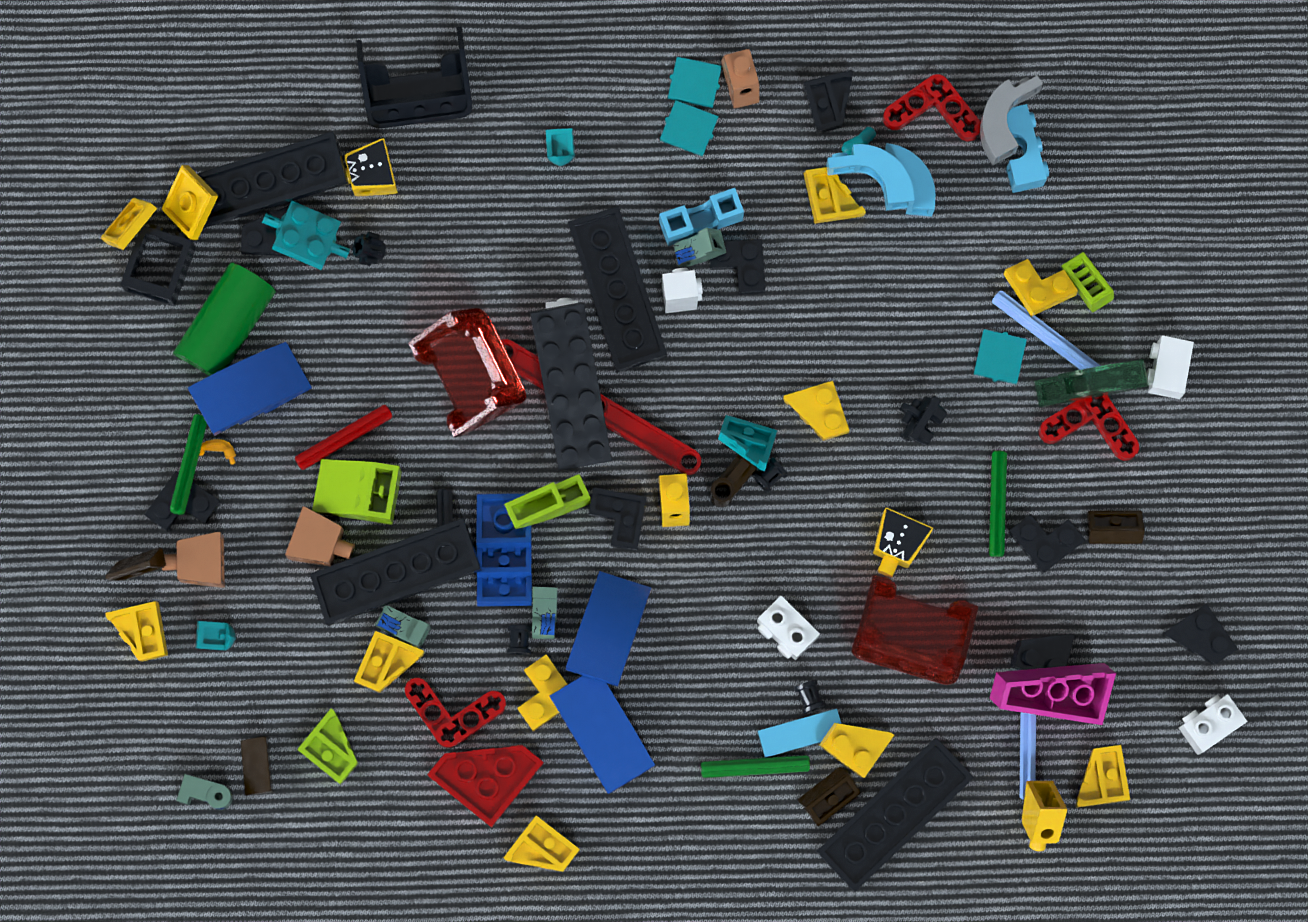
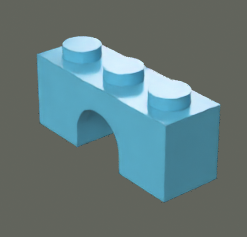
(1028, 170)
(718, 212)

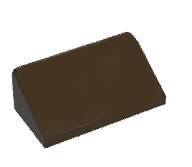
(1115, 527)
(137, 565)
(256, 766)
(829, 796)

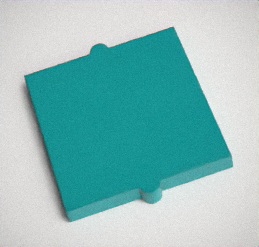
(694, 82)
(689, 128)
(1000, 356)

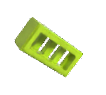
(1098, 301)

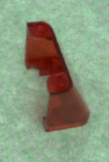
(471, 368)
(913, 634)

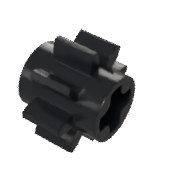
(369, 248)

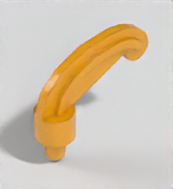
(220, 446)

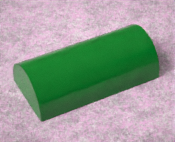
(225, 320)

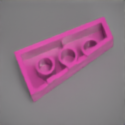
(1057, 692)

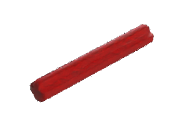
(343, 437)

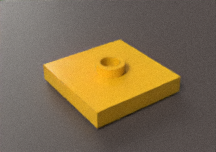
(189, 202)
(128, 223)

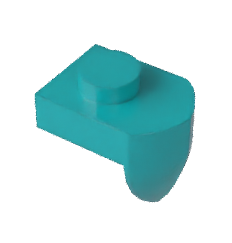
(560, 146)
(214, 635)

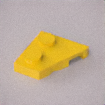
(829, 197)
(141, 629)
(542, 847)

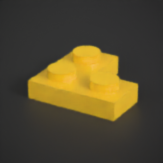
(1039, 294)
(547, 681)

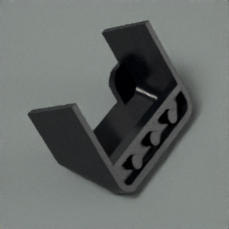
(416, 96)

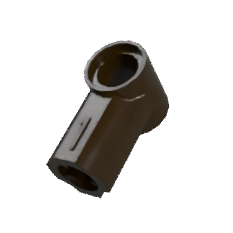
(732, 479)

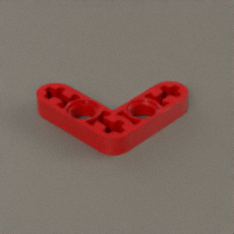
(931, 98)
(1090, 414)
(445, 720)

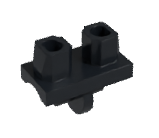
(917, 417)

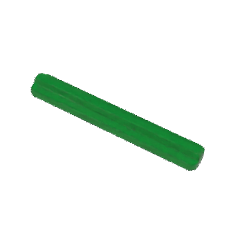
(188, 465)
(998, 504)
(755, 766)

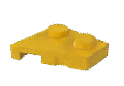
(820, 409)
(385, 661)
(856, 746)
(1104, 778)

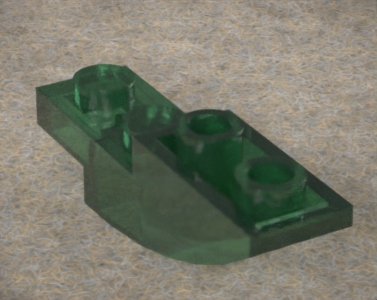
(1091, 383)

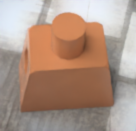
(741, 75)
(317, 540)
(199, 560)

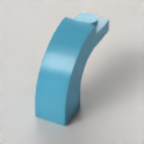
(882, 167)
(921, 180)

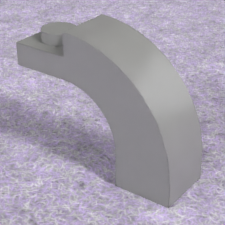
(994, 130)

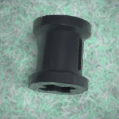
(772, 473)
(523, 631)
(809, 696)

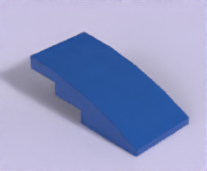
(249, 388)
(502, 554)
(608, 628)
(602, 732)

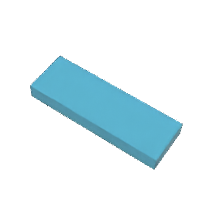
(797, 733)

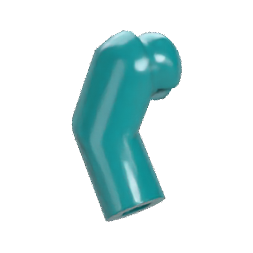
(864, 137)

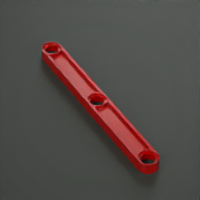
(616, 417)

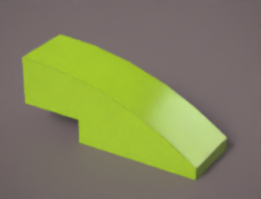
(548, 502)

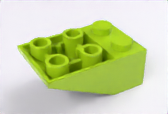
(357, 490)

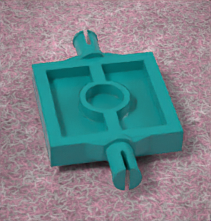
(306, 235)

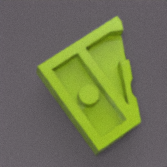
(330, 748)

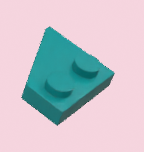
(748, 440)

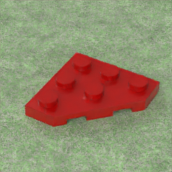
(486, 778)

